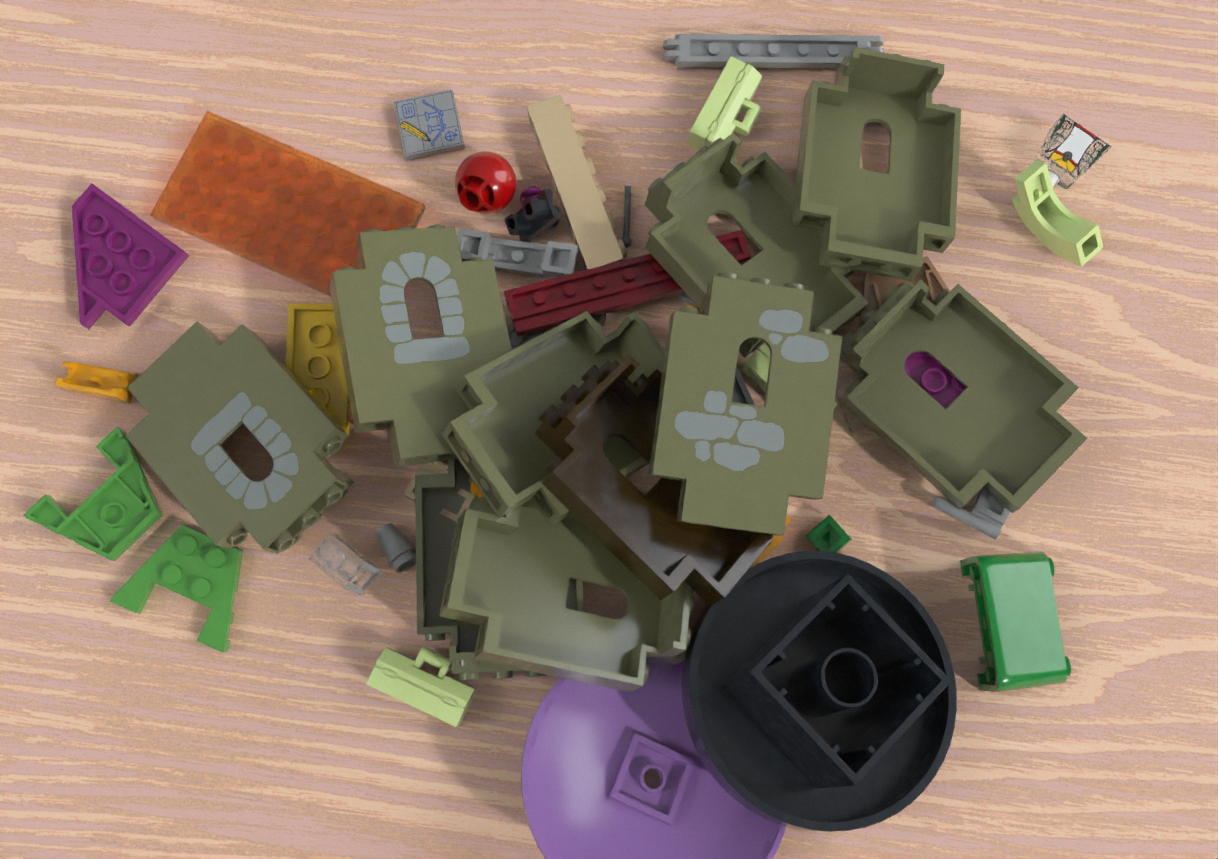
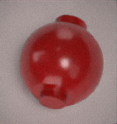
(485, 182)

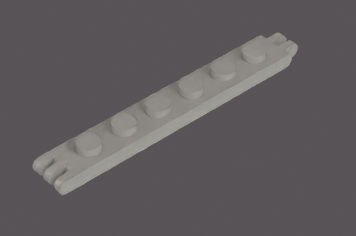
(765, 50)

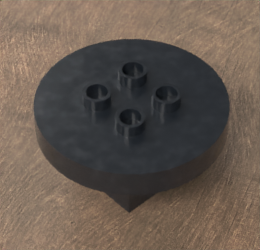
(819, 692)

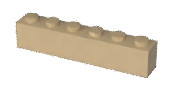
(574, 183)

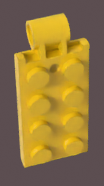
(316, 357)

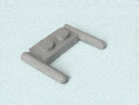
(986, 515)

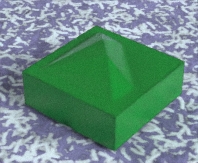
(828, 536)

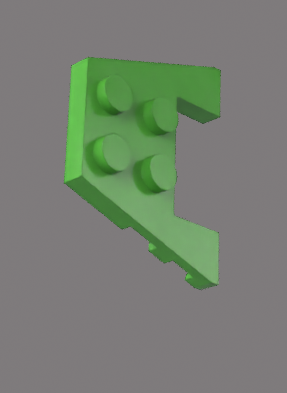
(114, 513)
(195, 569)

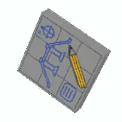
(429, 125)

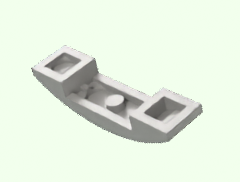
(518, 256)

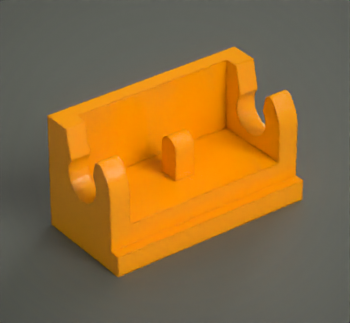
(97, 382)

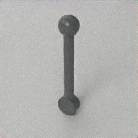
(626, 239)

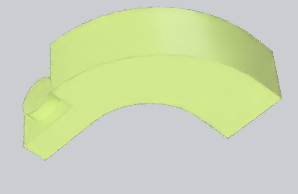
(1050, 220)

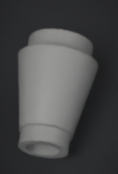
(396, 548)

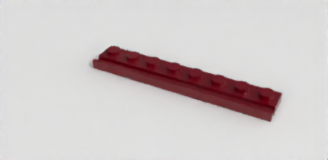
(601, 289)

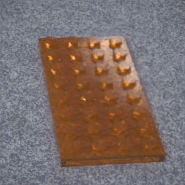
(276, 203)

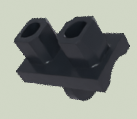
(534, 217)

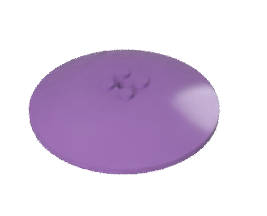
(588, 785)

